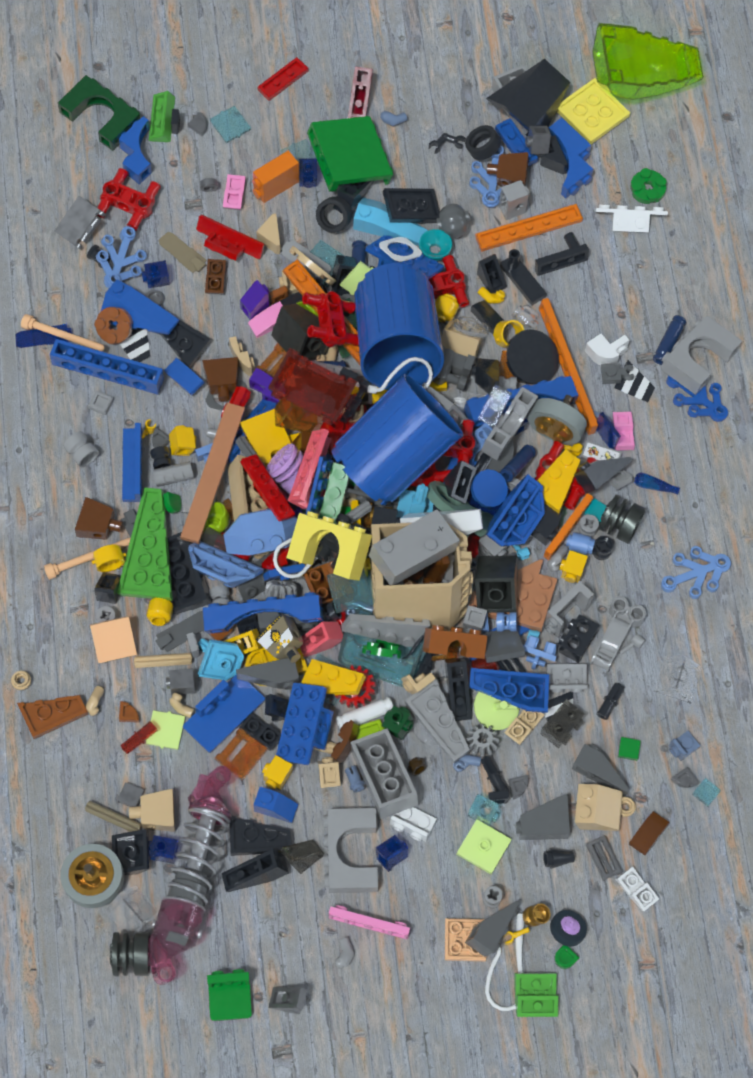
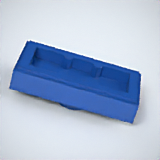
(274, 574)

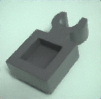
(613, 373)

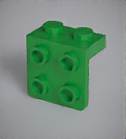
(229, 995)

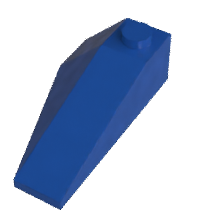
(143, 311)
(519, 689)

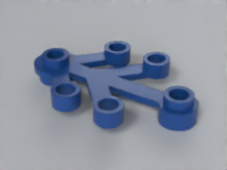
(700, 399)

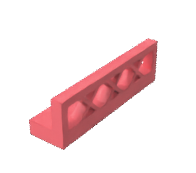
(303, 483)

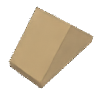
(269, 234)

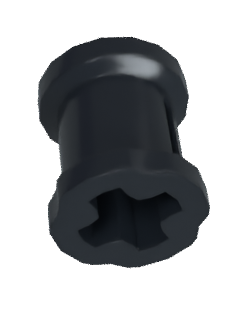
(92, 254)

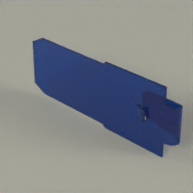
(36, 337)

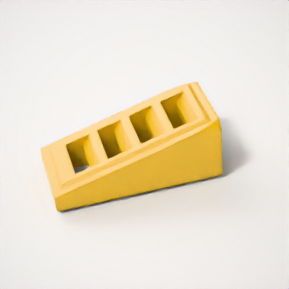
(250, 640)

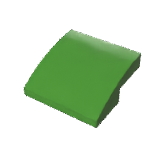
(535, 995)

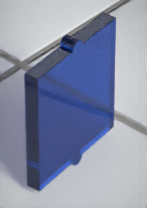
(607, 431)

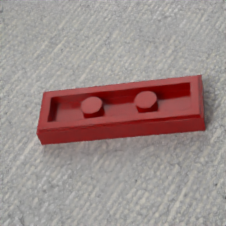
(283, 79)

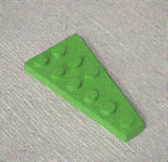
(147, 559)

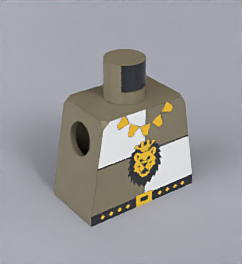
(282, 639)

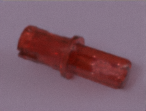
(138, 737)

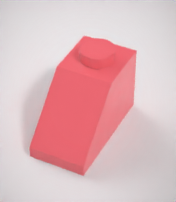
(321, 638)

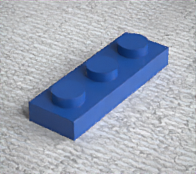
(514, 139)

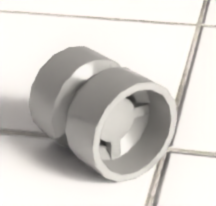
(80, 448)

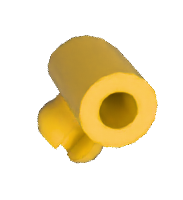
(491, 298)

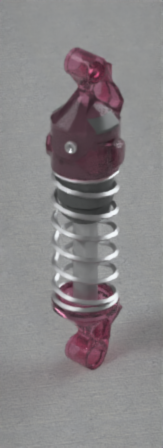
(183, 910)

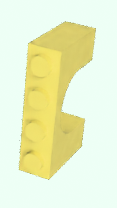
(352, 543)

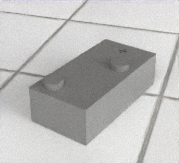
(414, 547)
(384, 773)

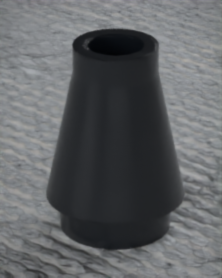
(555, 858)

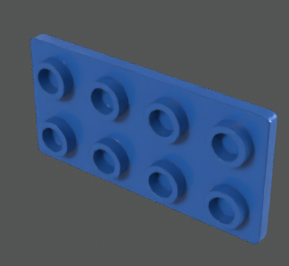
(426, 265)
(320, 483)
(222, 712)
(304, 724)

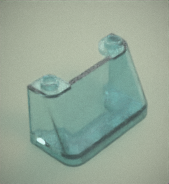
(382, 668)

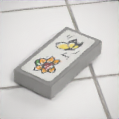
(598, 452)

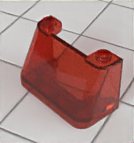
(313, 387)

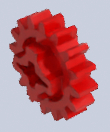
(366, 687)

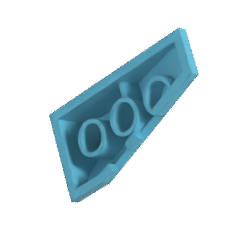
(373, 219)

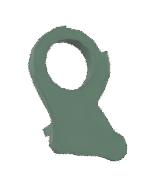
(436, 488)

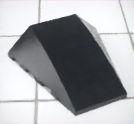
(532, 95)

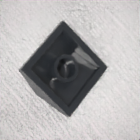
(132, 851)

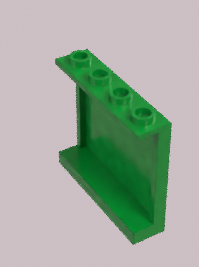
(349, 151)

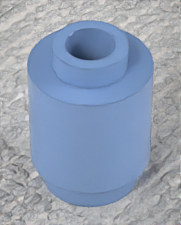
(580, 543)

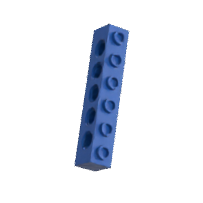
(106, 366)

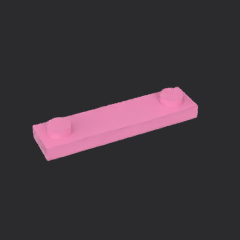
(395, 929)

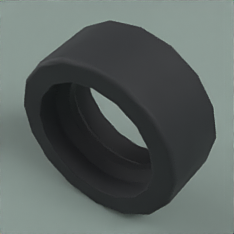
(478, 135)
(324, 223)

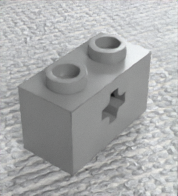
(513, 200)

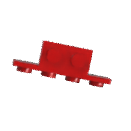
(227, 240)
(267, 488)

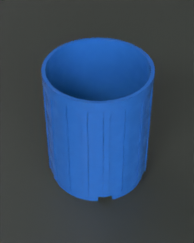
(397, 323)
(396, 440)

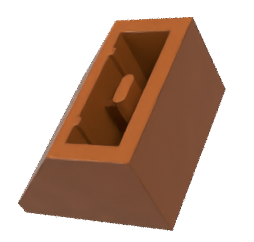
(318, 583)

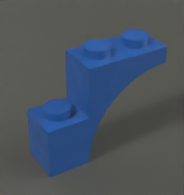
(130, 143)

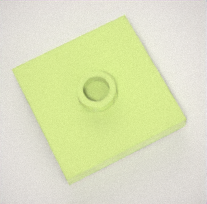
(484, 846)

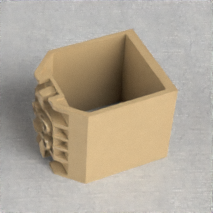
(438, 602)

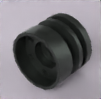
(621, 518)
(130, 954)

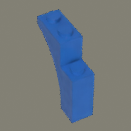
(575, 151)

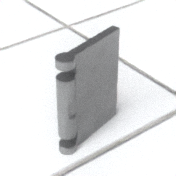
(79, 222)

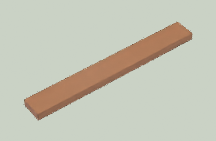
(212, 473)

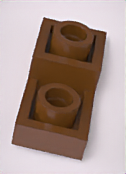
(215, 276)
(348, 733)
(649, 833)

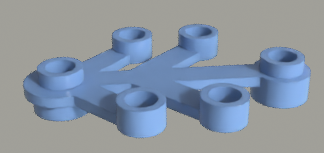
(491, 180)
(119, 259)
(697, 571)

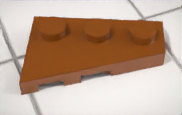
(51, 714)

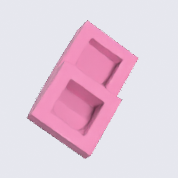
(234, 192)
(265, 321)
(624, 425)

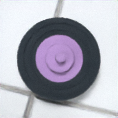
(568, 928)

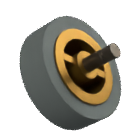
(557, 420)
(92, 875)

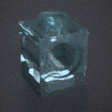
(482, 802)

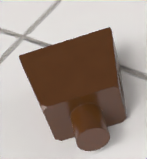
(510, 168)
(221, 376)
(96, 521)

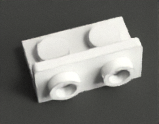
(413, 822)

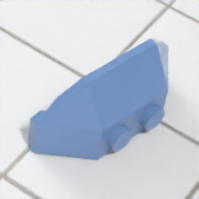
(258, 533)
(222, 566)

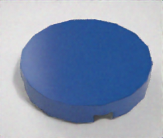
(489, 488)

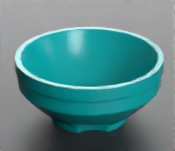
(435, 238)

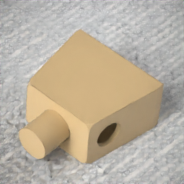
(155, 811)

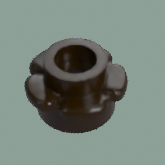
(416, 766)

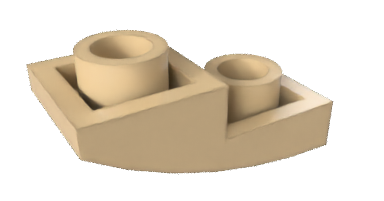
(244, 361)
(523, 725)

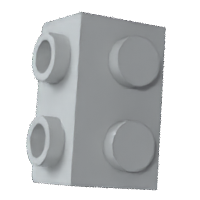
(567, 676)

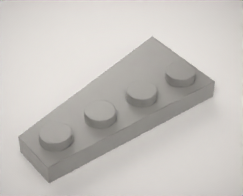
(386, 629)
(435, 715)

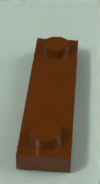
(436, 571)

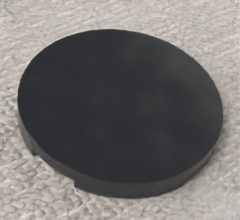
(532, 356)

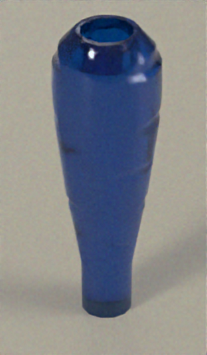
(650, 482)

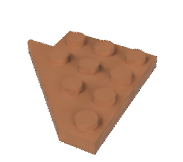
(533, 596)

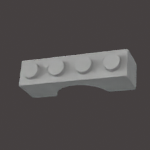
(509, 424)

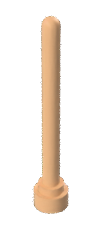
(28, 322)
(52, 569)

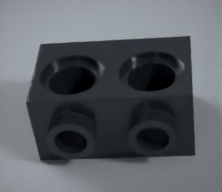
(582, 640)

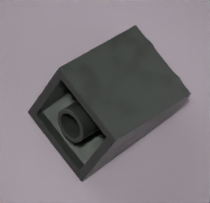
(292, 328)
(496, 583)

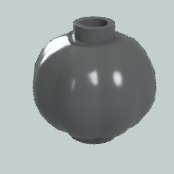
(453, 220)

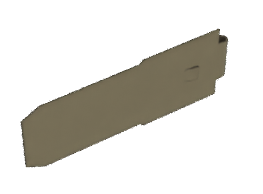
(183, 253)

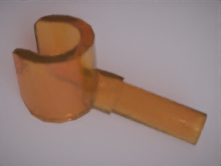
(452, 653)

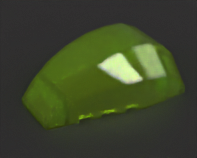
(641, 64)

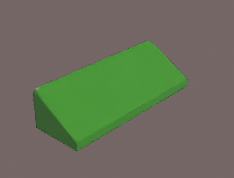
(161, 117)

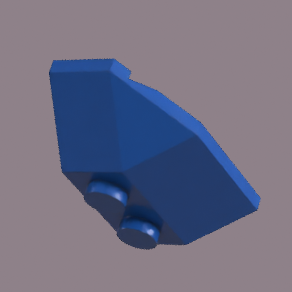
(518, 514)

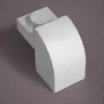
(605, 353)

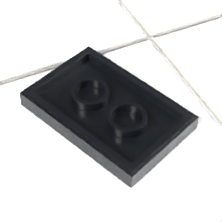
(411, 205)

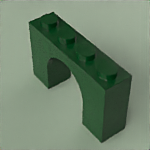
(90, 93)

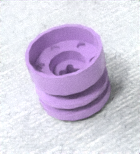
(285, 466)

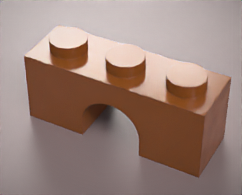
(471, 643)

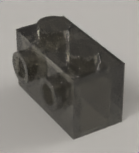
(562, 724)

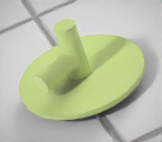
(494, 712)

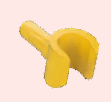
(148, 430)
(576, 449)
(515, 934)

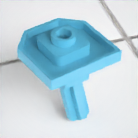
(414, 501)
(220, 659)

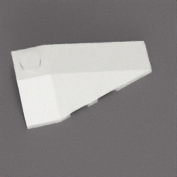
(463, 520)

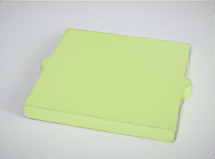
(354, 277)
(169, 730)

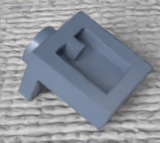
(683, 746)

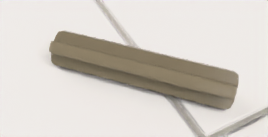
(112, 817)

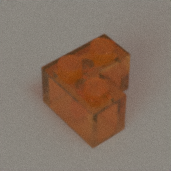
(294, 417)

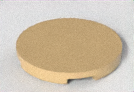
(311, 265)

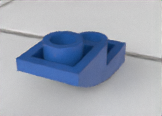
(184, 376)

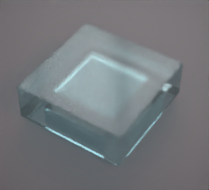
(706, 792)

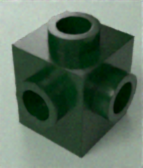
(398, 722)

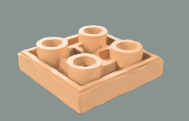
(113, 639)
(455, 937)

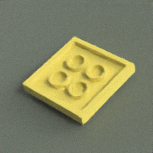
(592, 111)

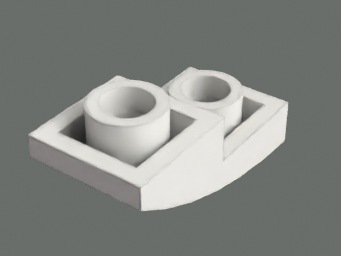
(637, 889)

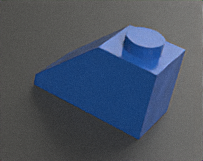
(275, 805)

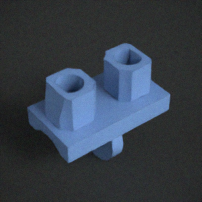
(480, 436)
(547, 653)

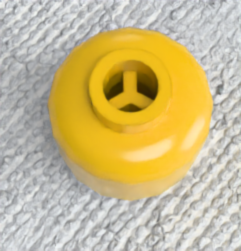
(446, 307)
(159, 611)

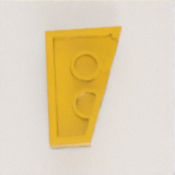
(558, 480)
(334, 678)

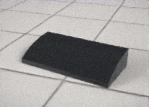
(187, 584)

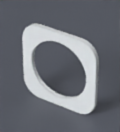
(416, 251)

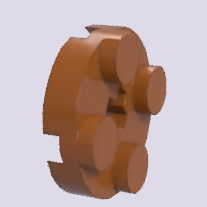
(104, 328)

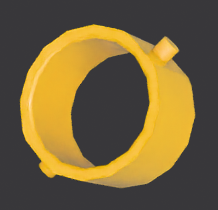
(499, 328)
(108, 558)

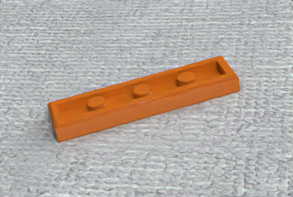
(568, 526)

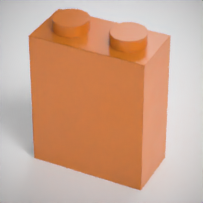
(275, 177)

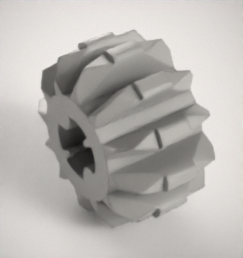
(280, 589)
(476, 734)

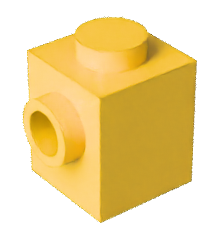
(182, 440)
(573, 566)
(277, 772)

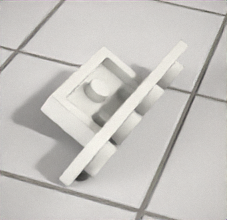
(631, 220)

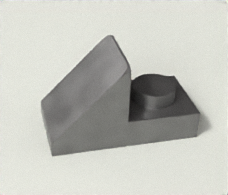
(287, 999)

